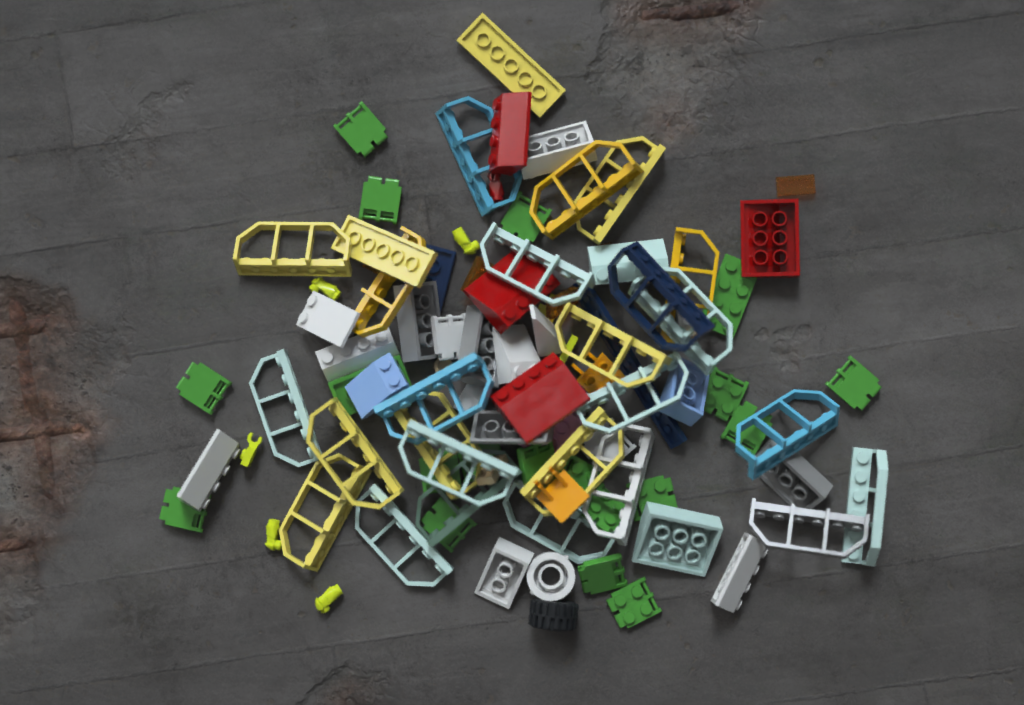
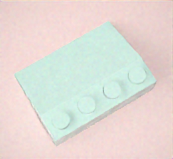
(676, 539)

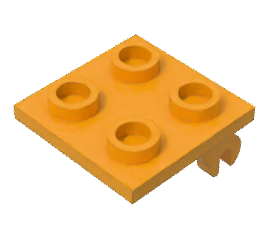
(593, 380)
(562, 495)

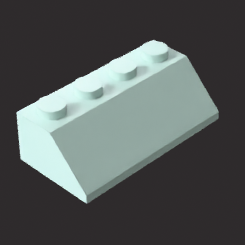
(601, 256)

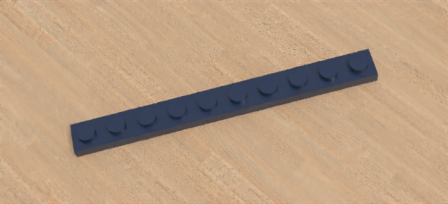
(667, 425)

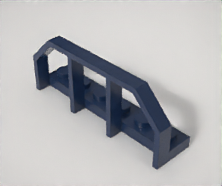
(667, 287)

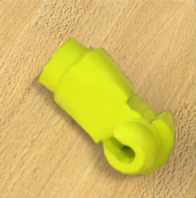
(462, 239)
(326, 288)
(272, 533)
(329, 596)

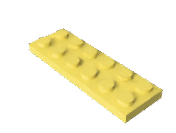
(510, 64)
(386, 252)

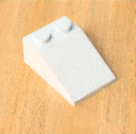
(328, 319)
(513, 353)
(504, 572)

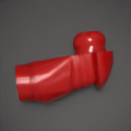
(495, 187)

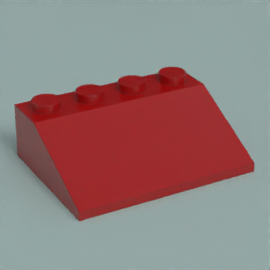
(770, 238)
(503, 302)
(540, 398)

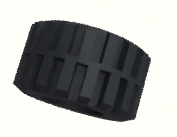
(553, 615)

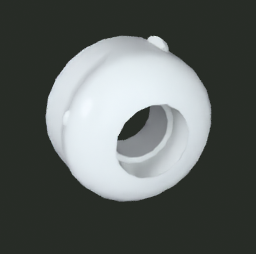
(555, 591)

